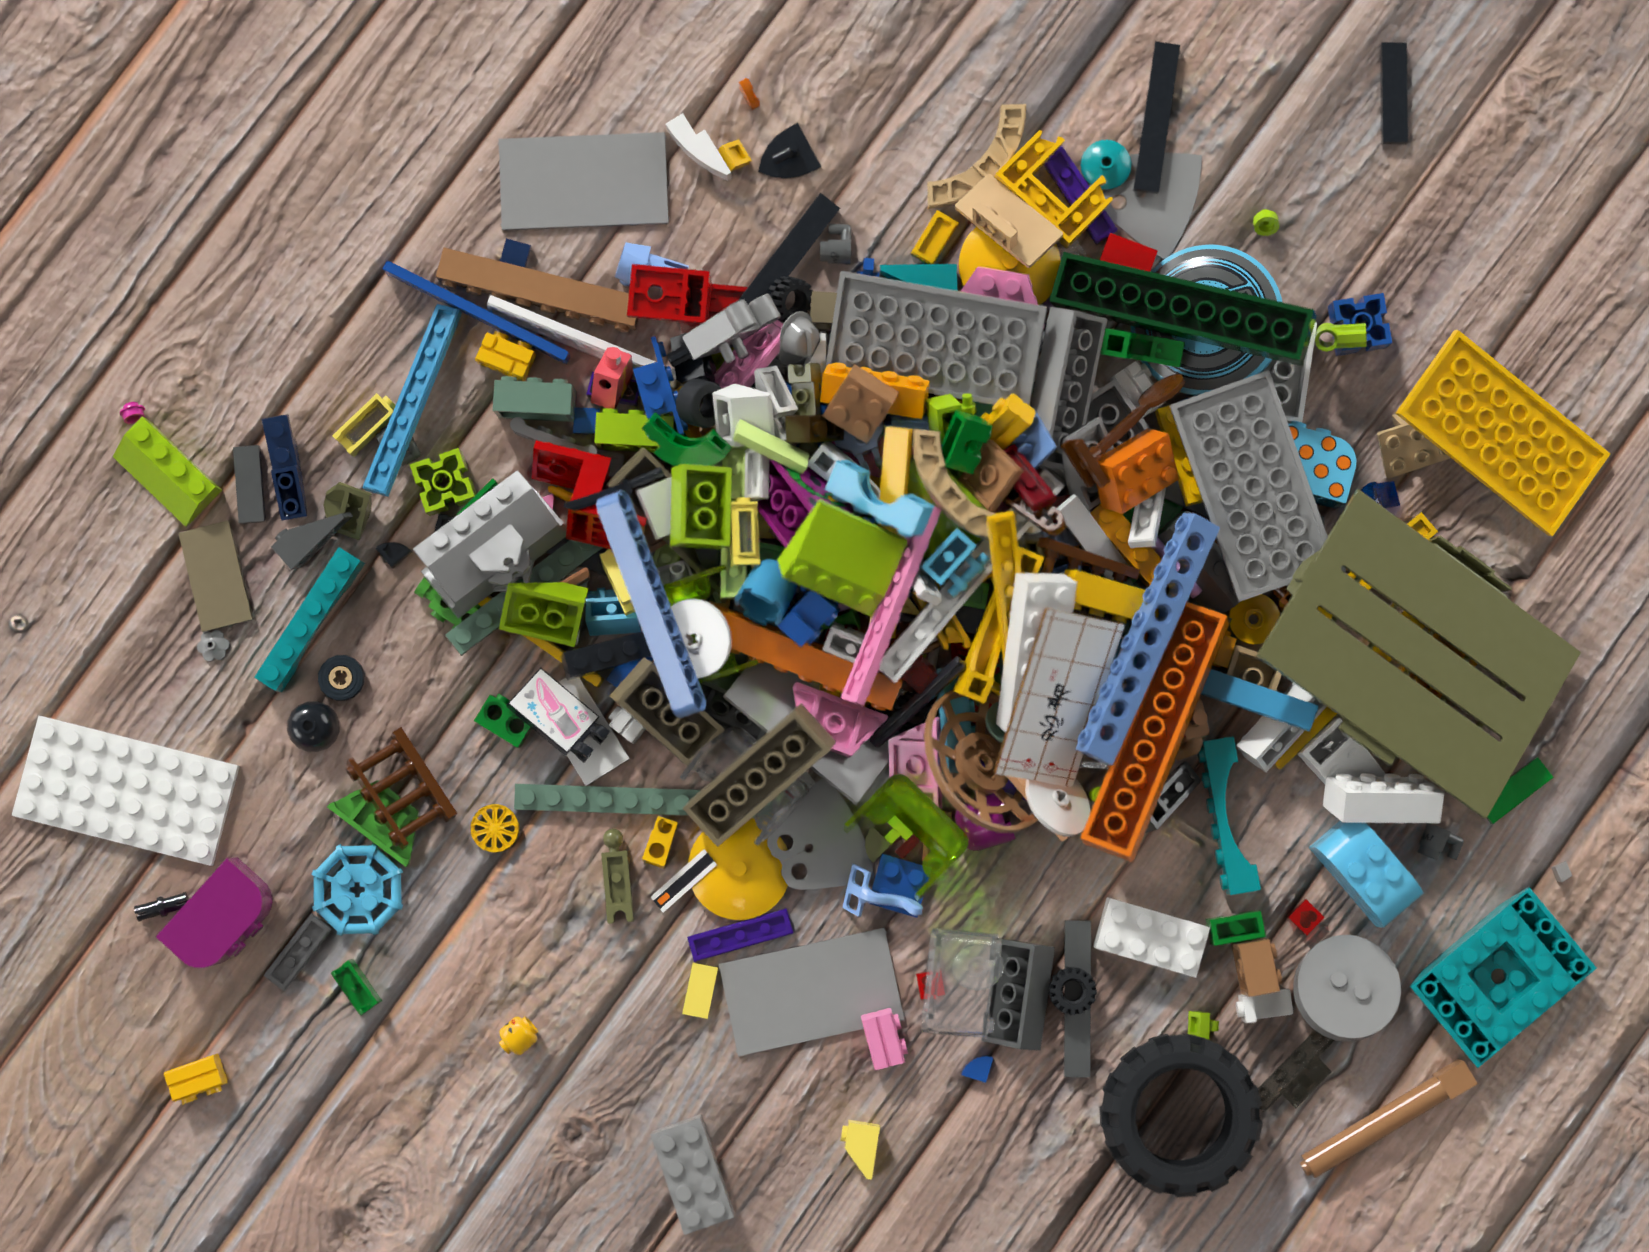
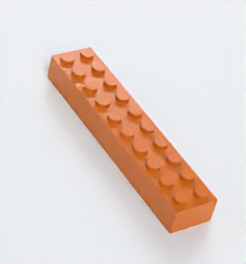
(1155, 735)

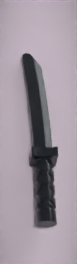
(625, 485)

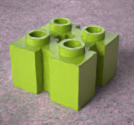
(430, 475)

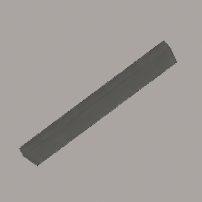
(1078, 1026)

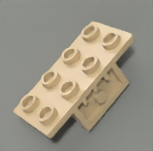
(1009, 220)
(1406, 449)

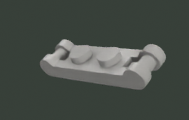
(544, 434)

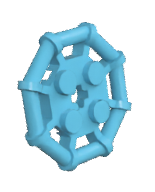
(368, 900)

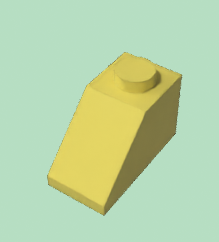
(861, 1144)

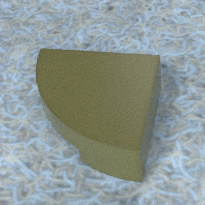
(875, 844)

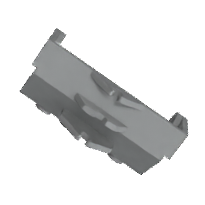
(490, 544)

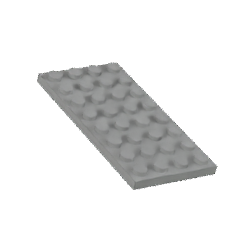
(938, 334)
(1251, 482)

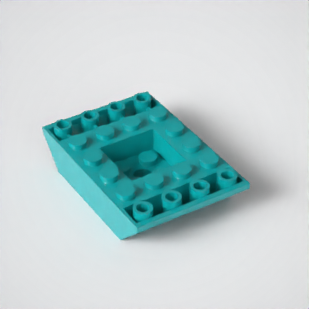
(1537, 966)

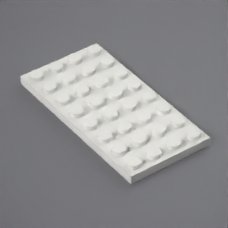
(125, 790)

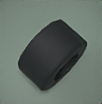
(689, 399)

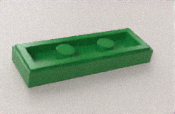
(1519, 787)

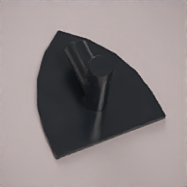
(788, 155)

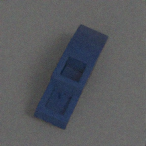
(285, 467)

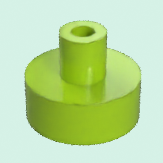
(1266, 222)

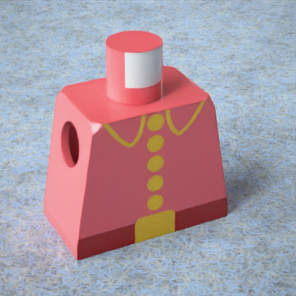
(614, 369)

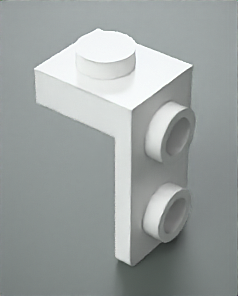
(1264, 1006)

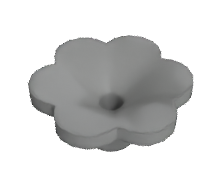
(219, 647)

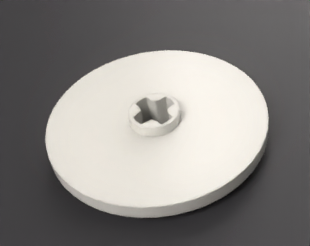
(712, 633)
(1064, 816)

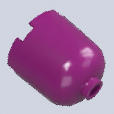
(979, 837)

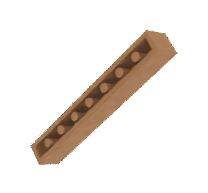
(535, 288)

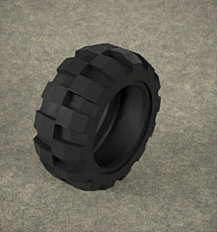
(1229, 1151)

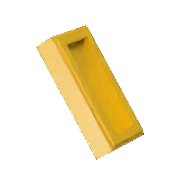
(934, 238)

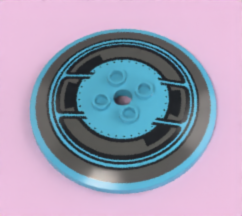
(1202, 364)

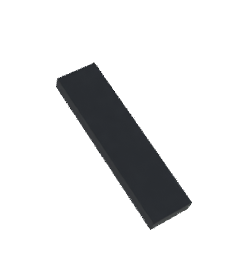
(1394, 93)

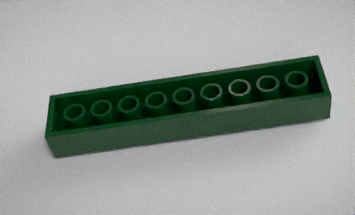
(1184, 308)

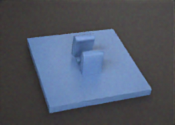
(1035, 442)

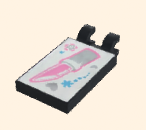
(557, 715)

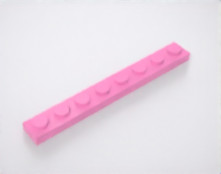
(887, 616)

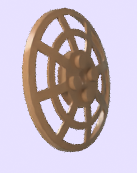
(970, 770)

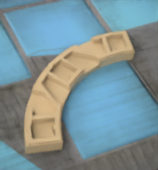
(1003, 148)
(944, 490)

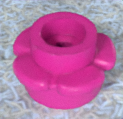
(132, 412)

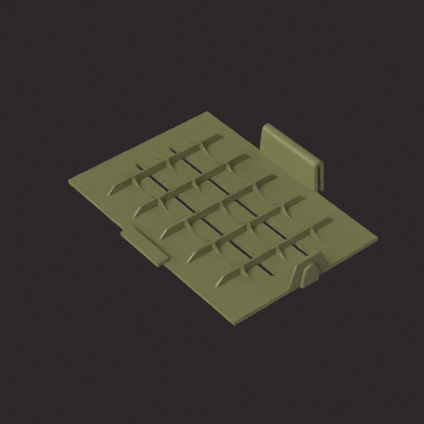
(1380, 703)

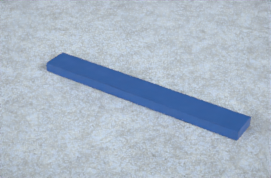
(476, 312)

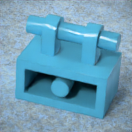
(949, 558)
(606, 615)

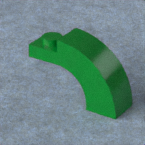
(1142, 347)
(683, 450)

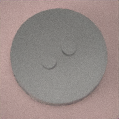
(1347, 988)

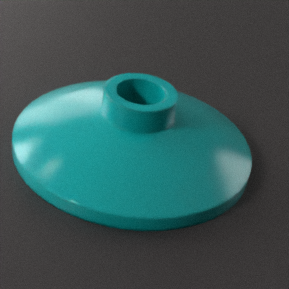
(1115, 173)

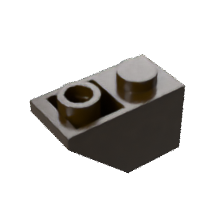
(812, 429)

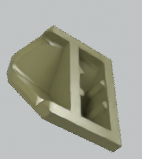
(345, 499)

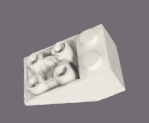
(1336, 753)

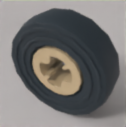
(328, 675)

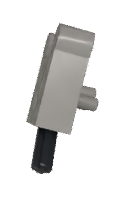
(727, 331)

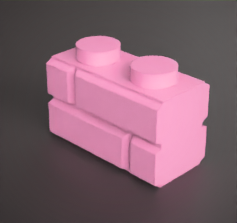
(883, 1038)

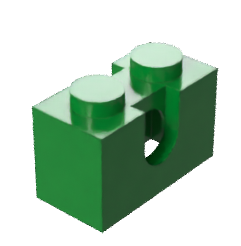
(960, 431)
(1246, 923)

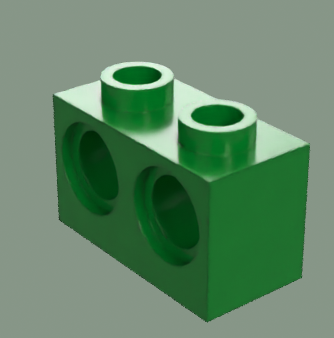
(502, 726)

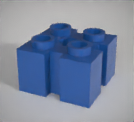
(1367, 310)
(807, 615)

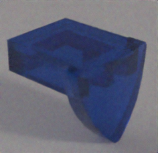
(1382, 493)

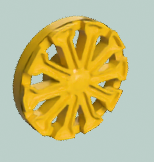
(494, 828)

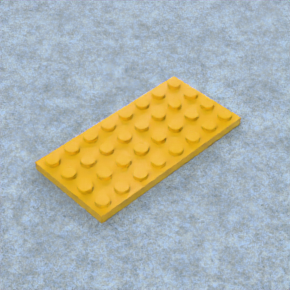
(1503, 433)

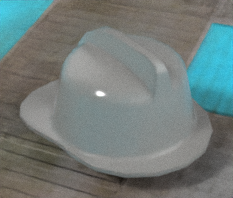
(797, 338)

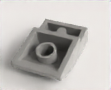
(1092, 434)

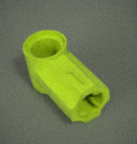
(1344, 336)

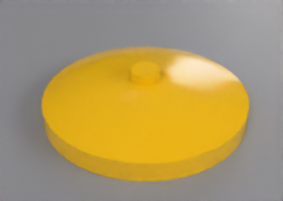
(985, 252)
(745, 877)

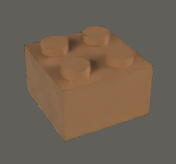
(860, 403)
(1256, 966)

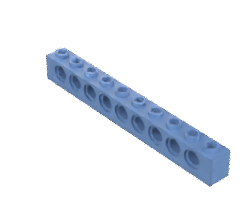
(1159, 632)

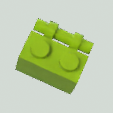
(942, 409)

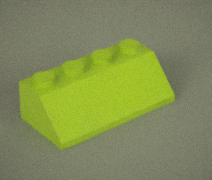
(165, 471)

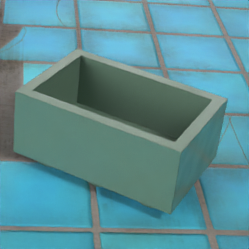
(534, 399)

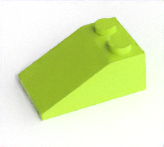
(544, 611)

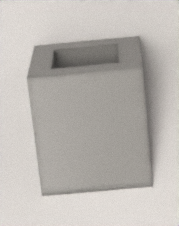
(1561, 871)

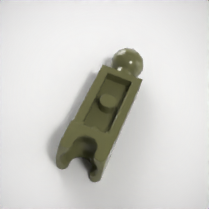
(806, 395)
(616, 877)

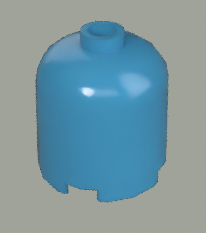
(766, 593)

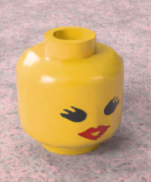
(518, 1035)

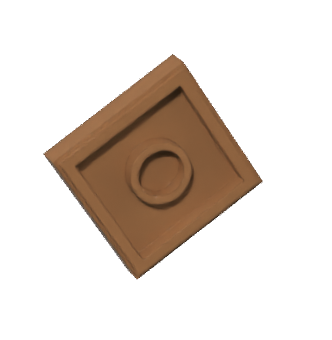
(992, 476)

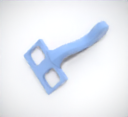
(866, 895)

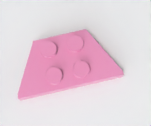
(1001, 285)
(844, 720)
(909, 758)

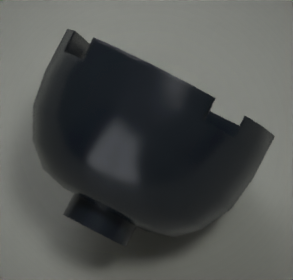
(313, 726)

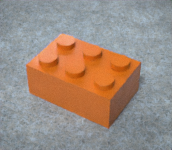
(1137, 470)

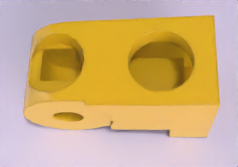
(660, 842)

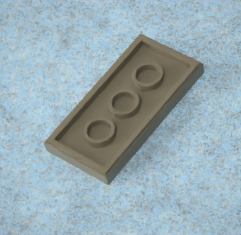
(216, 576)

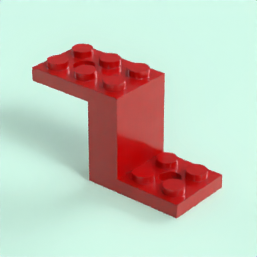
(686, 295)
(586, 475)

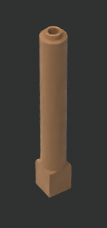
(1444, 1085)

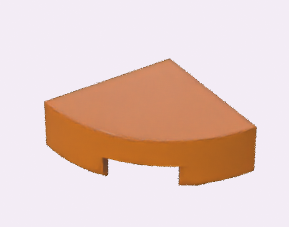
(747, 90)

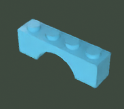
(852, 485)

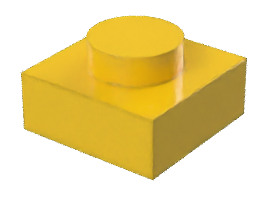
(734, 155)

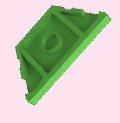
(361, 816)

